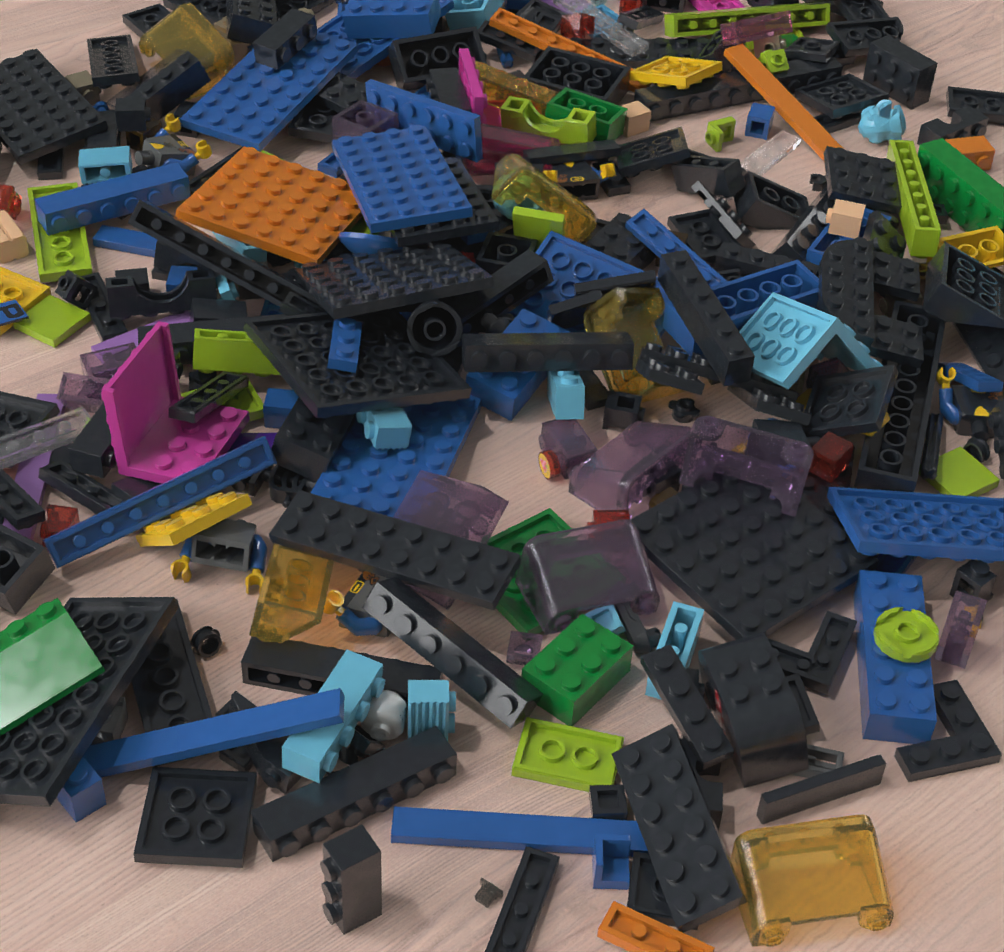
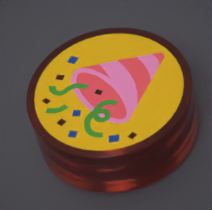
(549, 464)

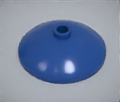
(366, 242)

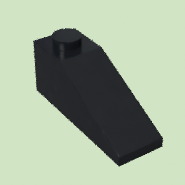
(266, 754)

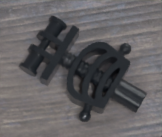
(279, 476)

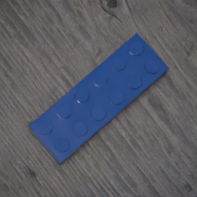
(746, 295)
(894, 695)

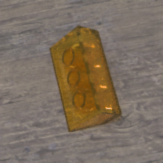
(500, 85)
(291, 594)

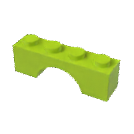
(522, 116)

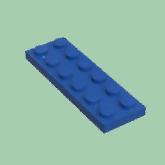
(449, 126)

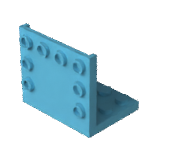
(792, 335)

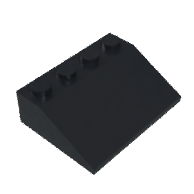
(580, 73)
(167, 83)
(963, 289)

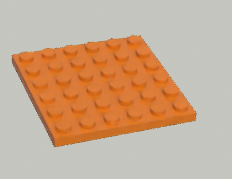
(274, 206)

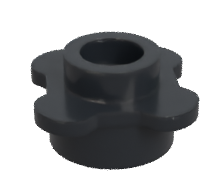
(683, 410)

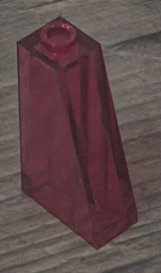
(756, 28)
(501, 141)

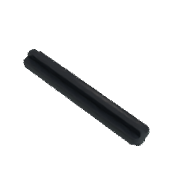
(932, 446)

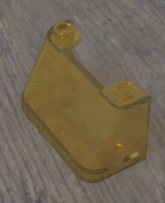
(190, 31)
(519, 179)
(631, 312)
(811, 876)

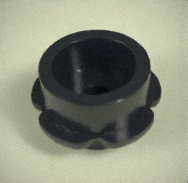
(978, 449)
(210, 645)

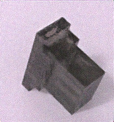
(487, 893)

